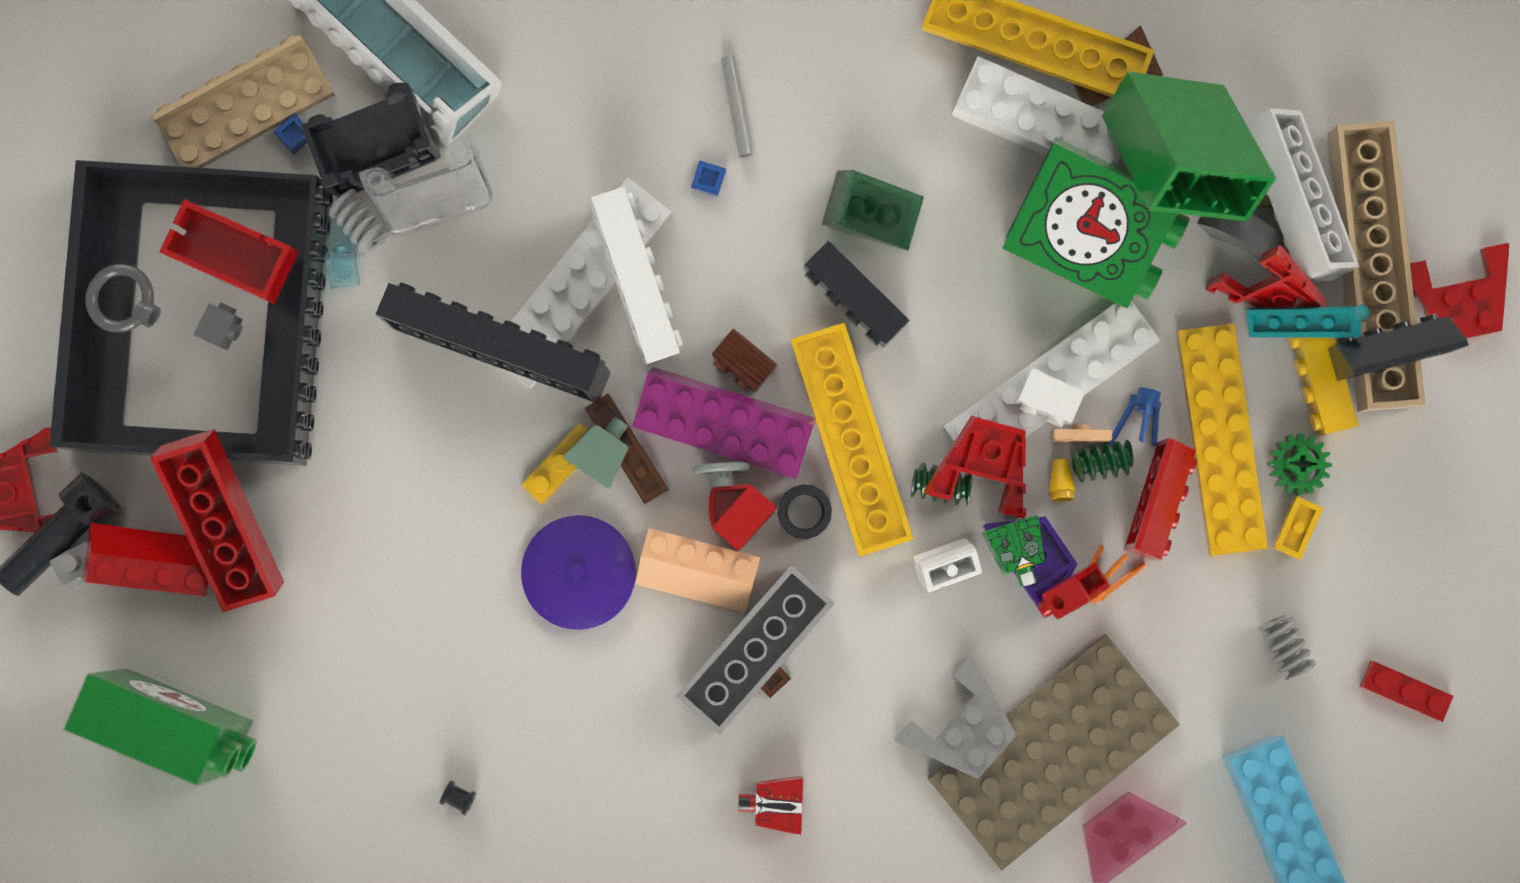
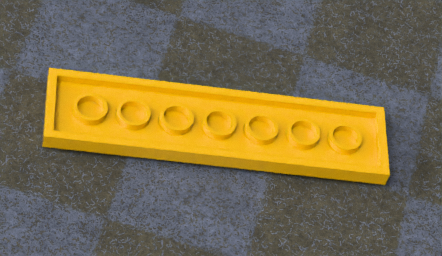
(1039, 41)
(851, 439)
(1222, 439)

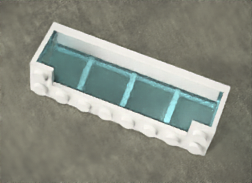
(407, 44)

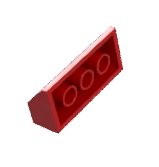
(1160, 499)
(142, 560)

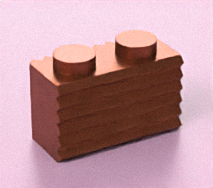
(743, 361)

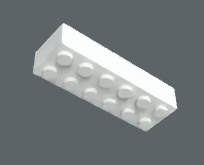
(1031, 113)
(1302, 196)
(634, 275)

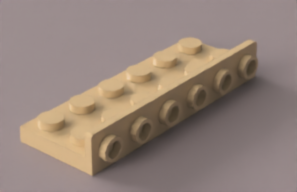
(243, 103)

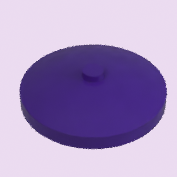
(578, 572)

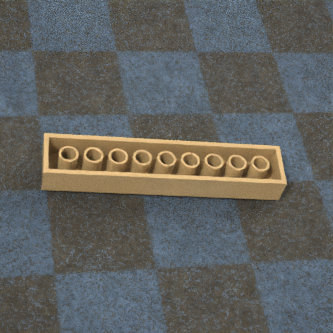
(1374, 217)

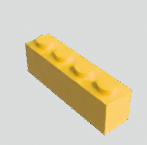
(1327, 398)

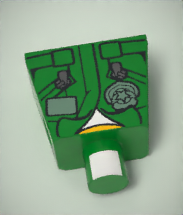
(1017, 548)

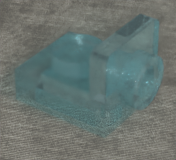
(342, 266)

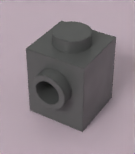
(219, 325)

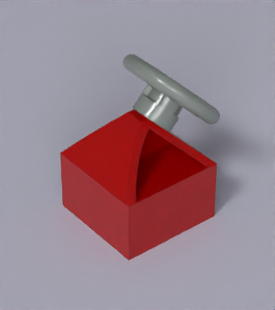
(734, 510)

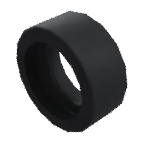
(797, 491)

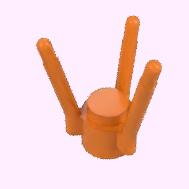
(1111, 571)

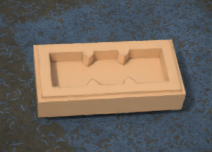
(1080, 434)

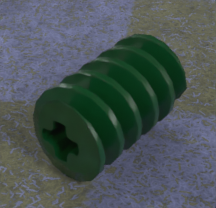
(1102, 460)
(922, 477)

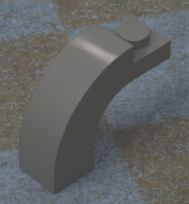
(1251, 235)

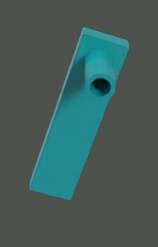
(1306, 321)

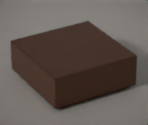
(775, 682)

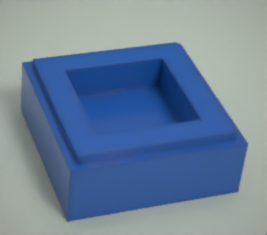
(292, 134)
(708, 178)

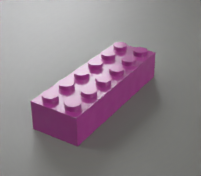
(723, 422)

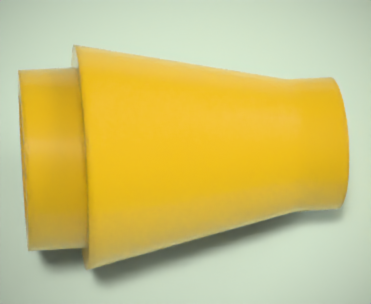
(1061, 482)

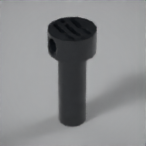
(59, 532)

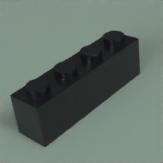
(856, 294)

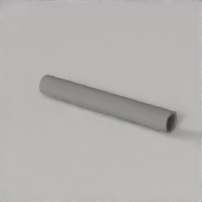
(736, 106)

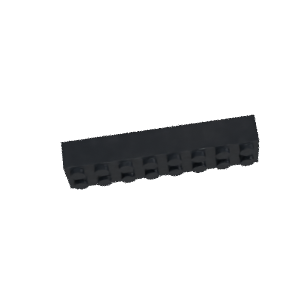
(493, 342)

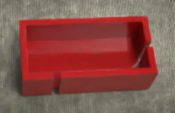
(229, 252)

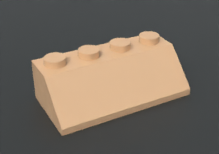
(697, 570)

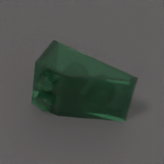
(872, 209)

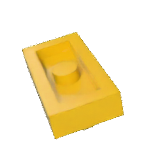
(1297, 528)

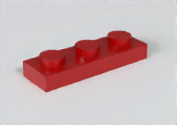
(1406, 691)

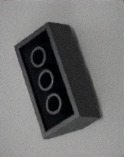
(1395, 347)

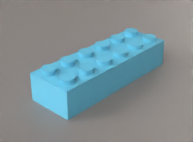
(1282, 813)

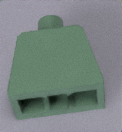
(600, 452)

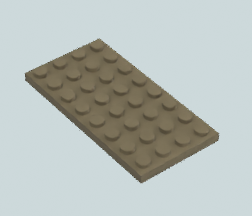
(1067, 748)

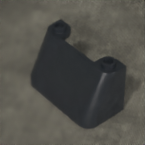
(381, 136)

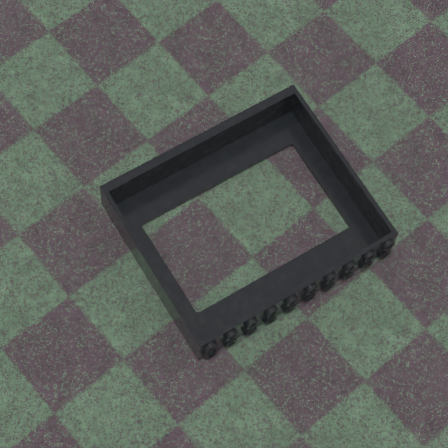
(96, 362)

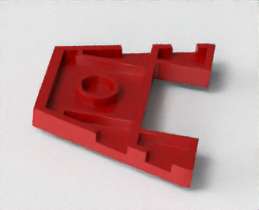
(1285, 289)
(1472, 305)
(988, 452)
(17, 493)

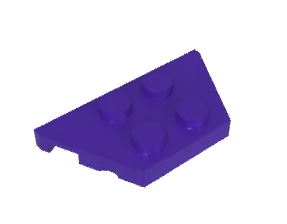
(1057, 562)

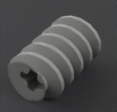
(356, 223)
(1287, 646)

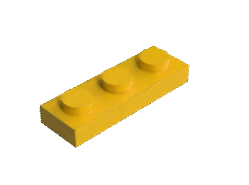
(553, 469)

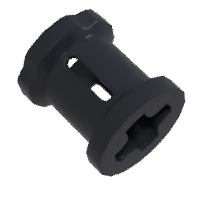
(457, 798)

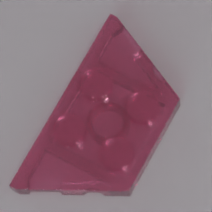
(1125, 835)

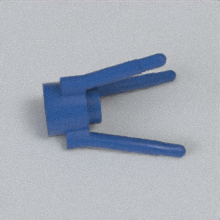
(1148, 404)

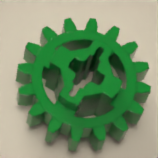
(1299, 452)

